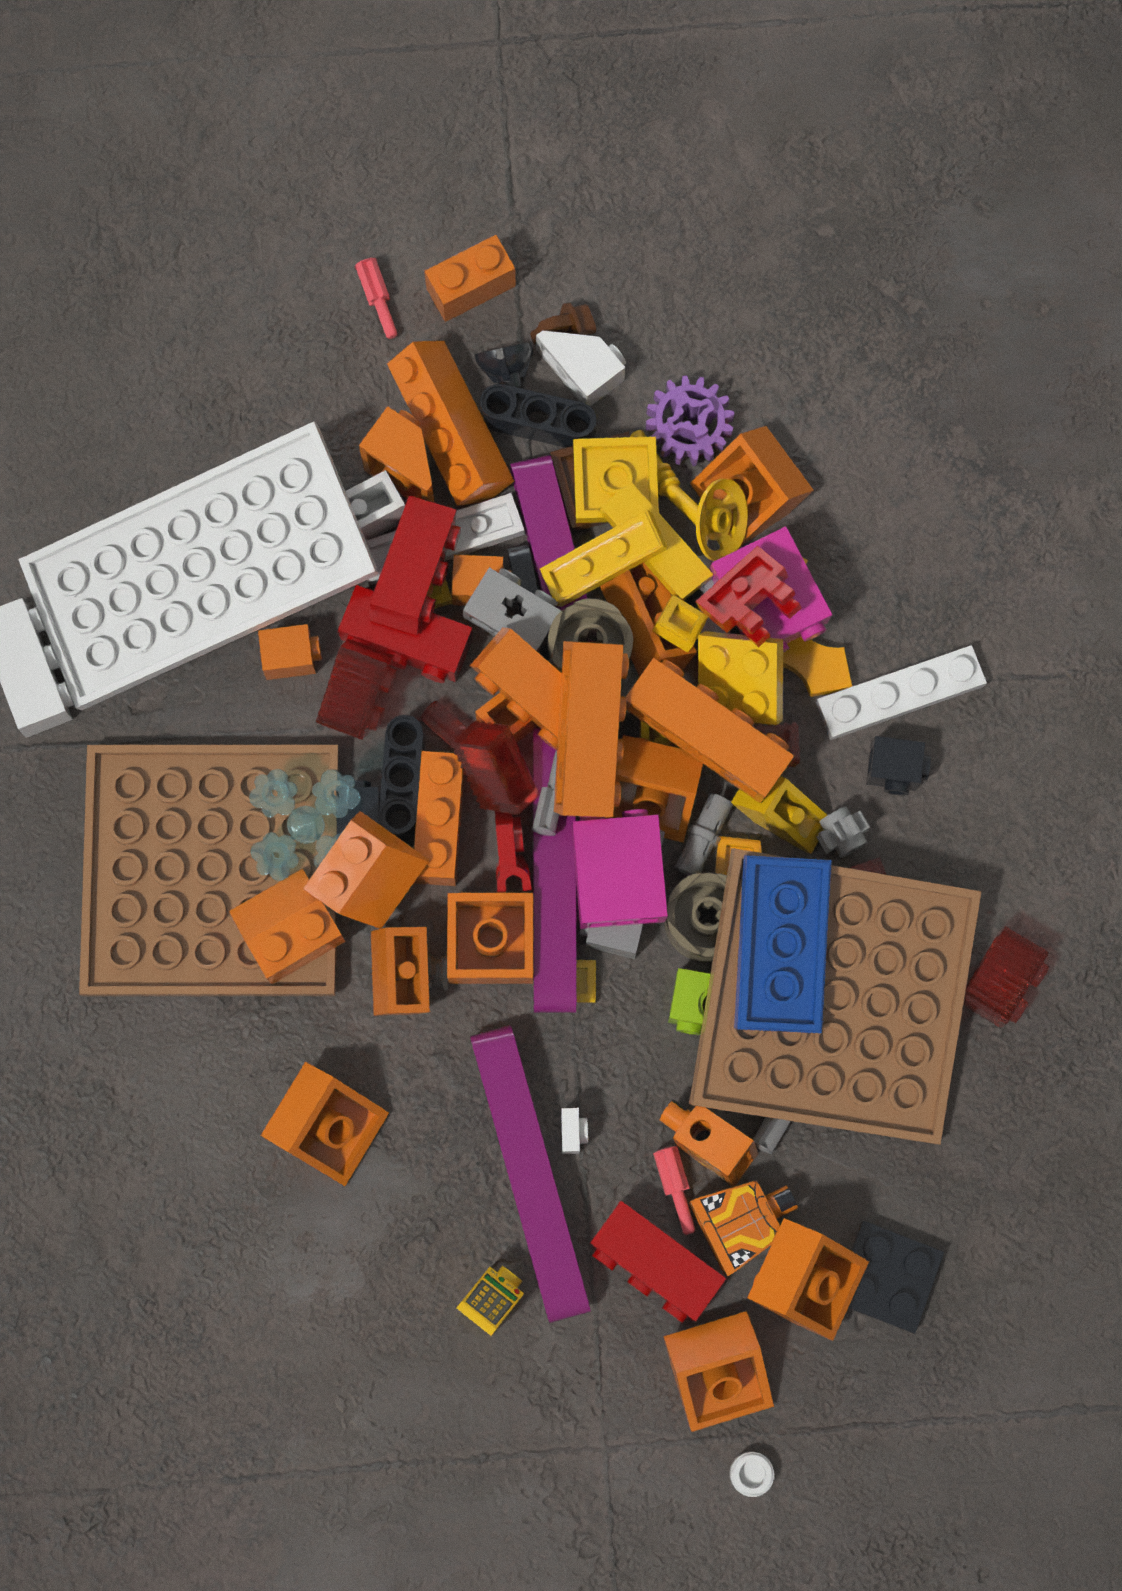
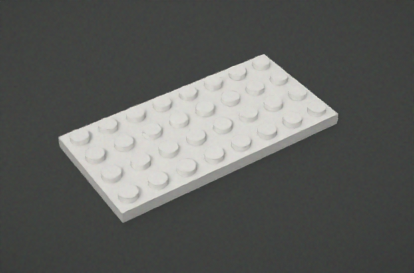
(198, 566)

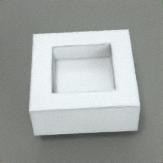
(573, 1130)

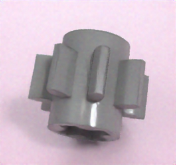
(843, 832)

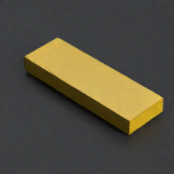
(603, 558)
(677, 566)

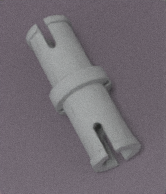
(703, 835)

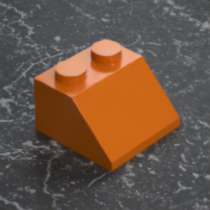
(399, 448)
(765, 475)
(659, 781)
(366, 872)
(286, 927)
(325, 1123)
(719, 1371)

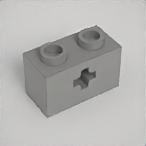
(488, 609)

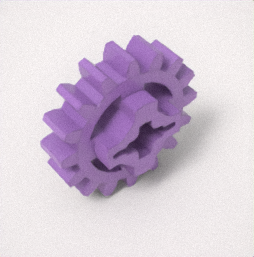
(704, 411)

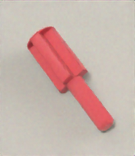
(376, 293)
(675, 1182)

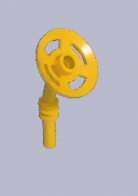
(712, 515)

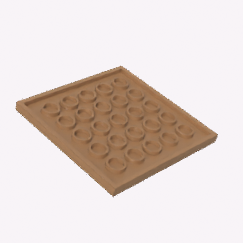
(172, 859)
(888, 1012)

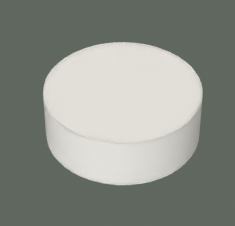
(751, 1474)

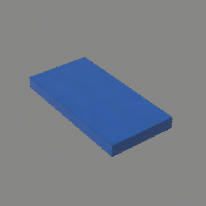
(782, 944)

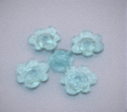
(303, 823)

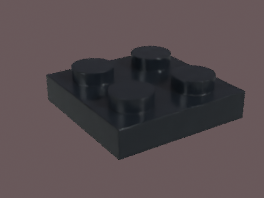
(896, 1277)

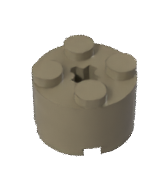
(588, 621)
(682, 926)

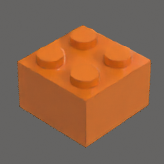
(490, 938)
(808, 1279)

